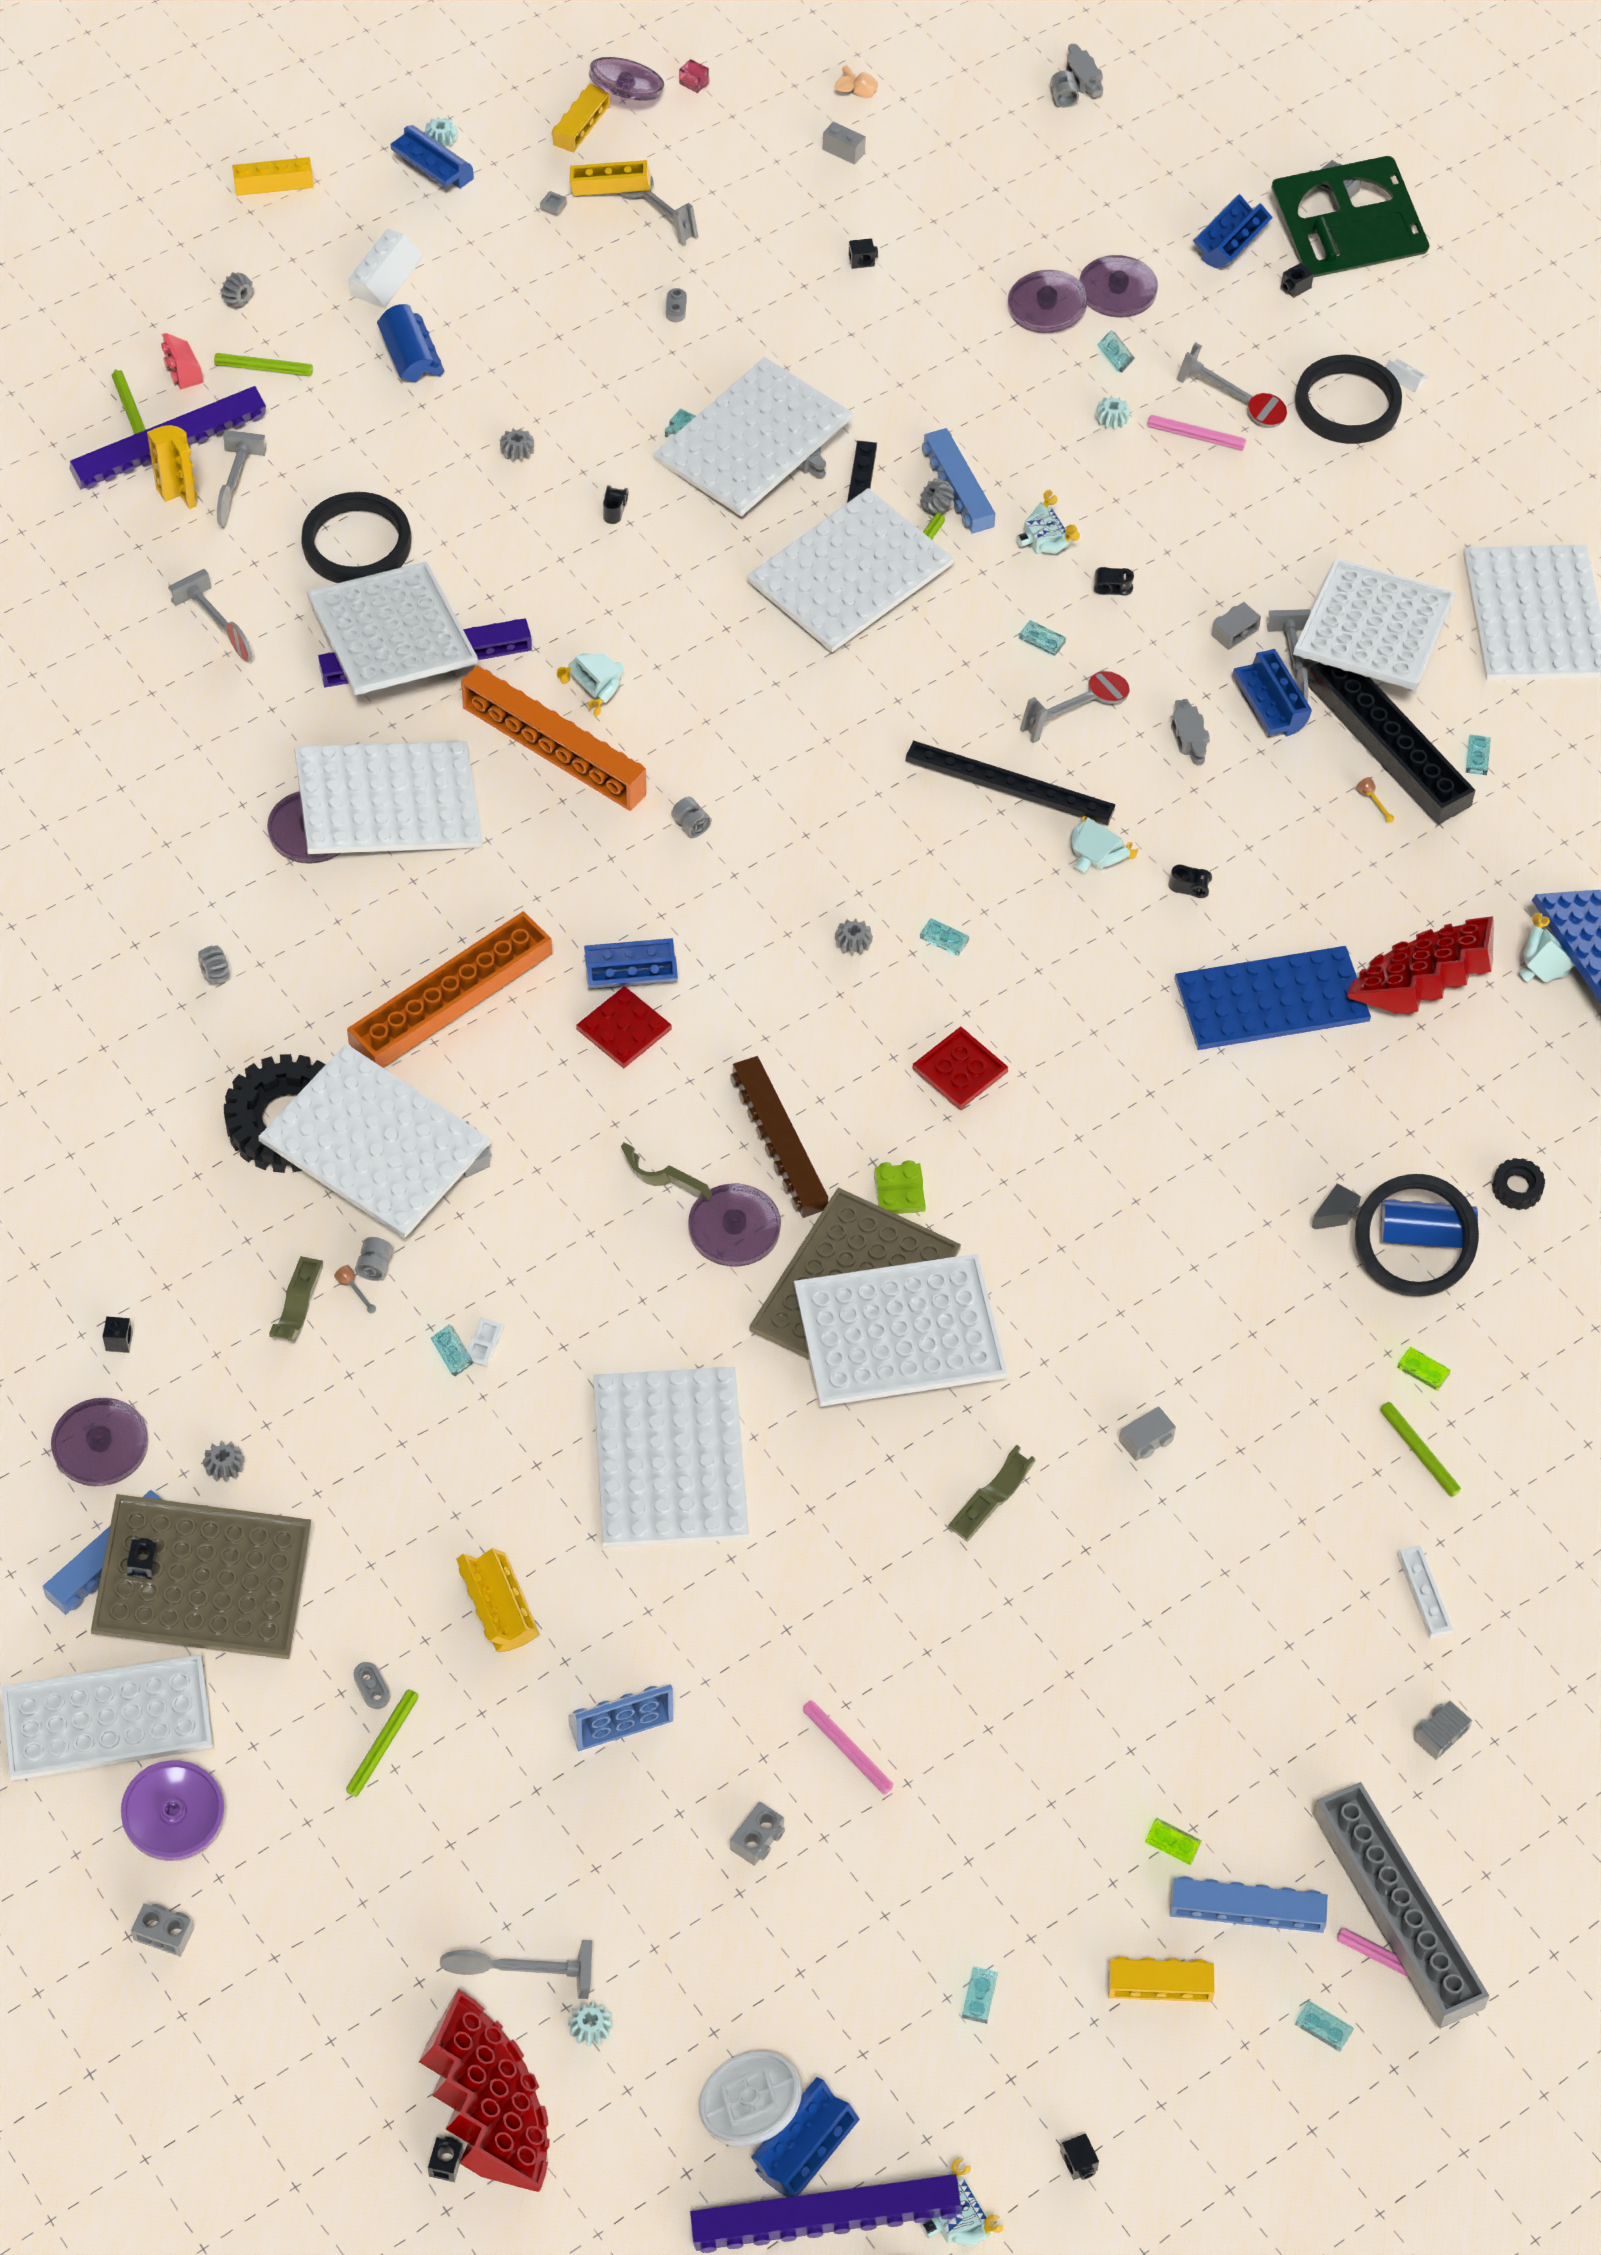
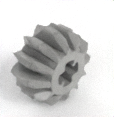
(236, 289)
(517, 444)
(937, 496)
(853, 936)
(213, 964)
(232, 1460)

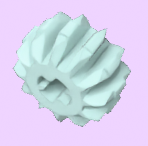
(442, 131)
(1113, 412)
(585, 2031)

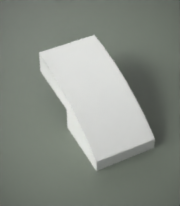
(485, 1341)

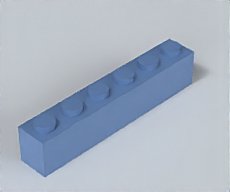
(953, 468)
(81, 1574)
(1248, 1904)

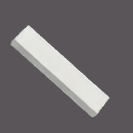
(1425, 1592)

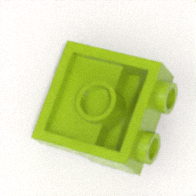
(900, 1187)

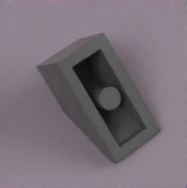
(1337, 1208)

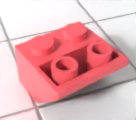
(181, 361)

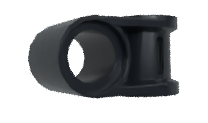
(614, 504)
(1111, 581)
(1188, 881)

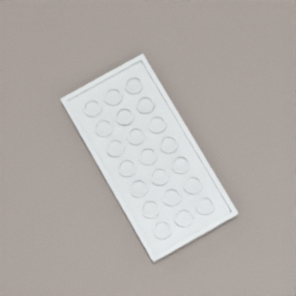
(106, 1717)

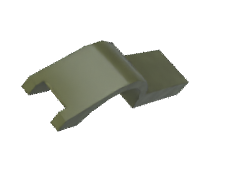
(667, 1175)
(297, 1298)
(991, 1496)

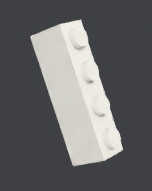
(384, 269)

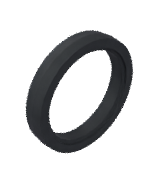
(1348, 433)
(355, 502)
(1450, 1194)

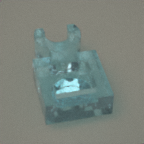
(678, 421)

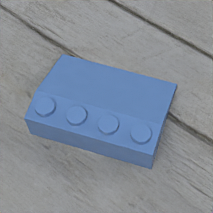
(622, 1716)

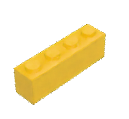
(580, 118)
(272, 176)
(610, 178)
(1161, 1979)

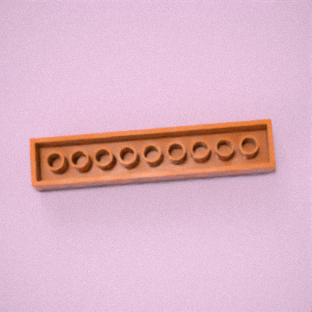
(554, 738)
(450, 990)

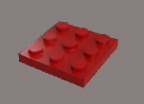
(624, 1027)
(960, 1067)

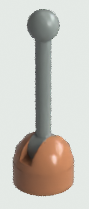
(346, 1276)

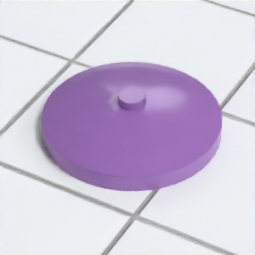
(172, 1810)

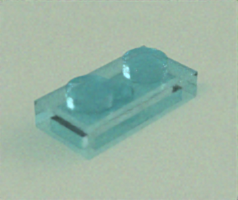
(1116, 351)
(1042, 637)
(1478, 754)
(944, 937)
(452, 1350)
(980, 1995)
(1324, 2026)

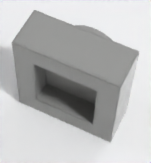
(553, 202)

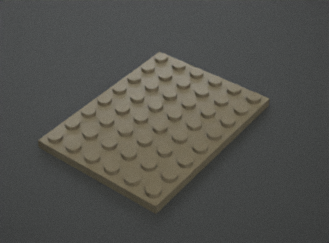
(844, 1239)
(216, 1578)

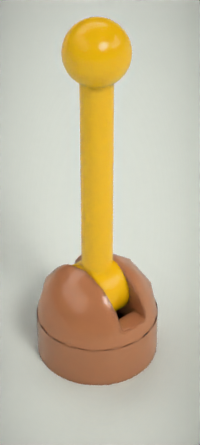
(1367, 788)

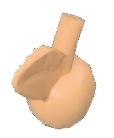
(861, 85)

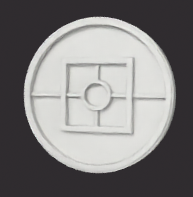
(750, 2098)

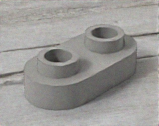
(676, 305)
(372, 1686)

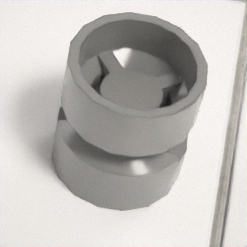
(1064, 89)
(691, 816)
(373, 1258)

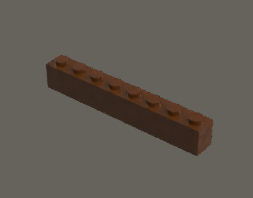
(780, 1137)

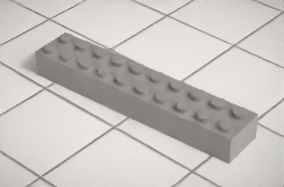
(1401, 1905)

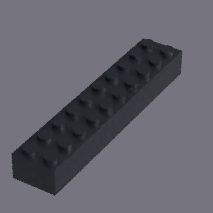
(1393, 740)

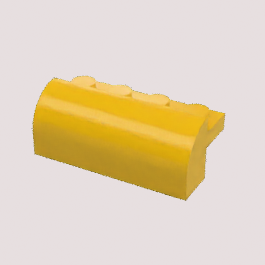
(172, 464)
(498, 1599)

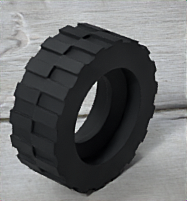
(1515, 1199)

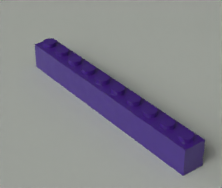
(198, 425)
(486, 641)
(826, 2213)

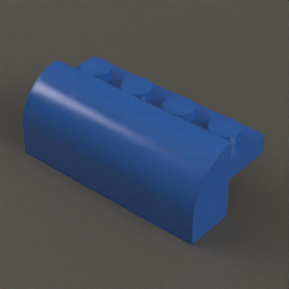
(432, 158)
(1231, 231)
(409, 343)
(1273, 694)
(630, 963)
(1421, 1223)
(807, 2142)

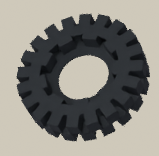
(249, 1097)

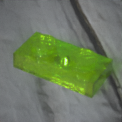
(1424, 1368)
(1173, 1841)

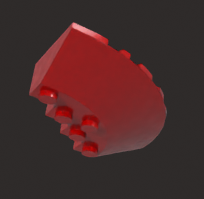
(1426, 966)
(490, 2096)

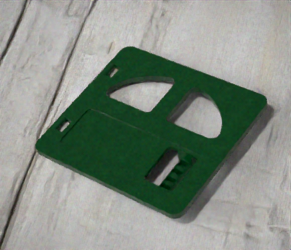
(1362, 233)

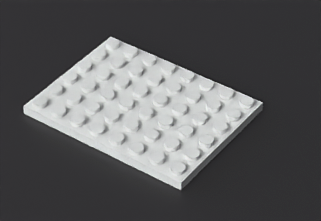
(753, 436)
(850, 569)
(1535, 611)
(1375, 624)
(391, 628)
(387, 797)
(374, 1140)
(899, 1329)
(670, 1457)

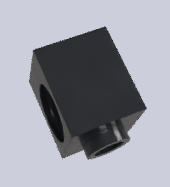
(862, 253)
(1297, 280)
(117, 1334)
(138, 1567)
(1079, 2157)
(445, 2169)

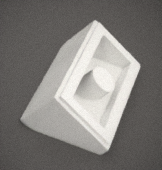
(1407, 375)

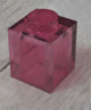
(694, 76)

